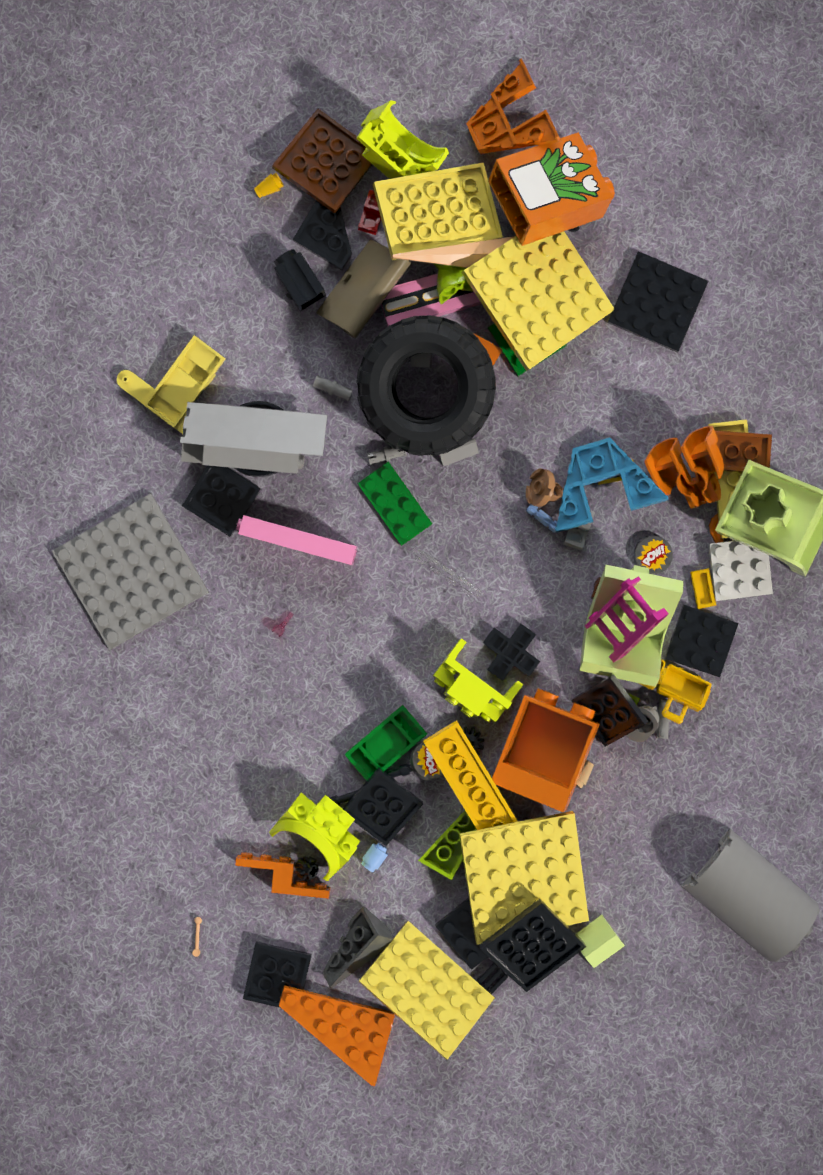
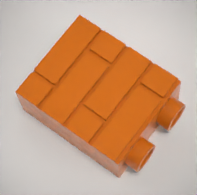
(546, 750)

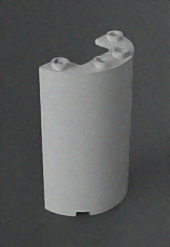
(753, 898)

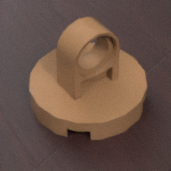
(542, 488)

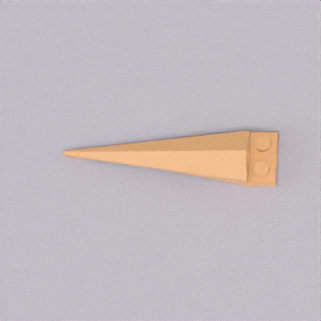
(457, 255)

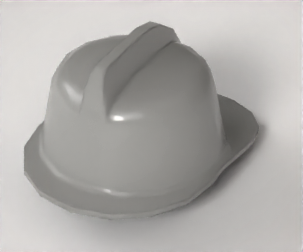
(651, 726)

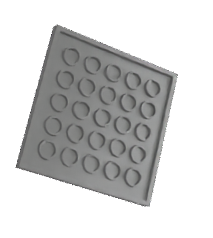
(130, 571)

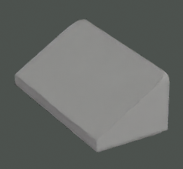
(462, 452)

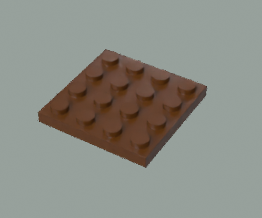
(324, 161)

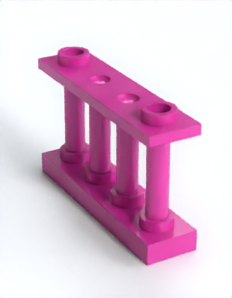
(642, 627)

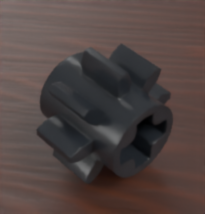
(306, 868)

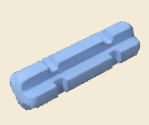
(542, 517)

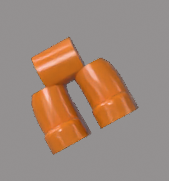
(703, 458)

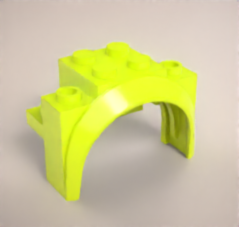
(395, 148)
(470, 691)
(323, 826)

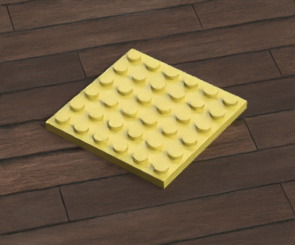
(538, 295)
(519, 864)

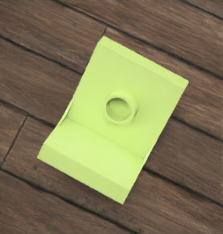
(775, 516)
(644, 660)

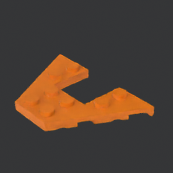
(491, 127)

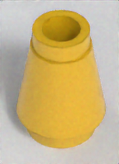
(269, 185)

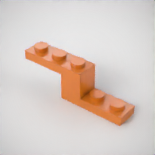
(283, 875)

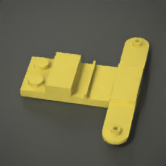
(181, 384)

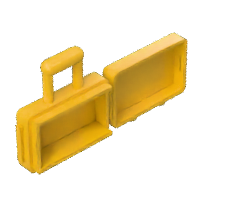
(682, 688)

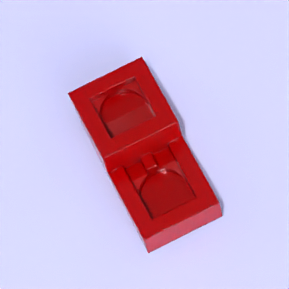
(371, 216)

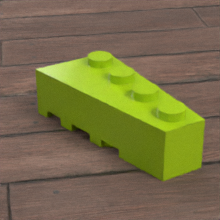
(446, 853)

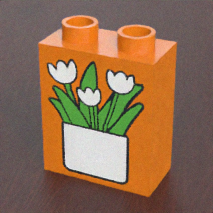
(551, 188)

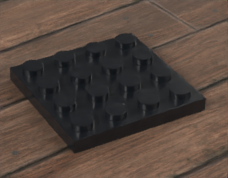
(657, 301)
(532, 945)

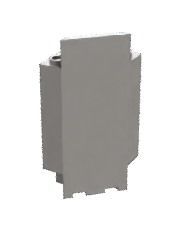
(251, 437)

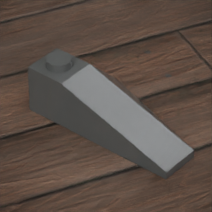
(362, 943)

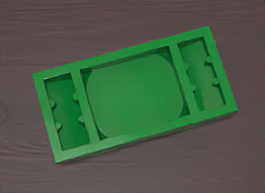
(386, 742)

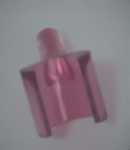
(283, 624)

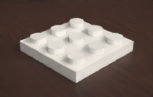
(739, 571)

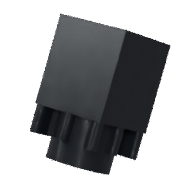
(298, 279)

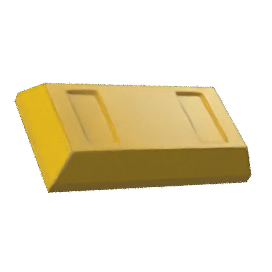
(703, 588)

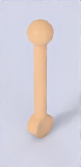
(196, 952)

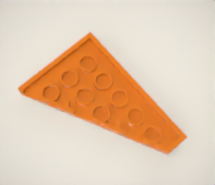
(346, 1028)

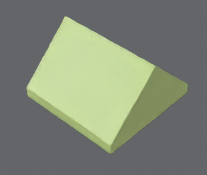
(599, 941)

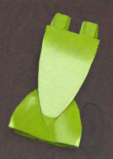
(450, 281)

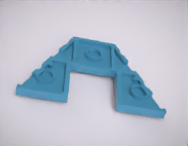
(597, 463)

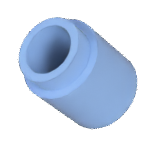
(374, 856)

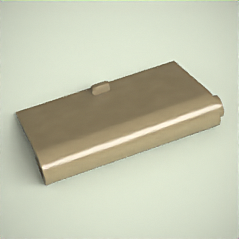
(362, 288)

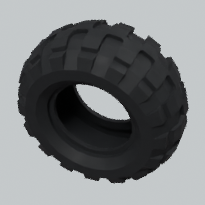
(379, 396)

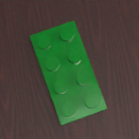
(395, 503)

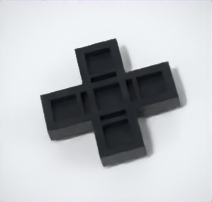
(511, 652)

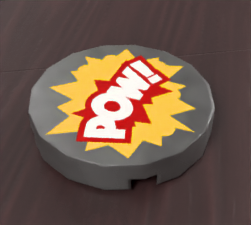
(654, 554)
(424, 764)

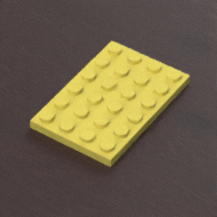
(437, 209)
(426, 990)

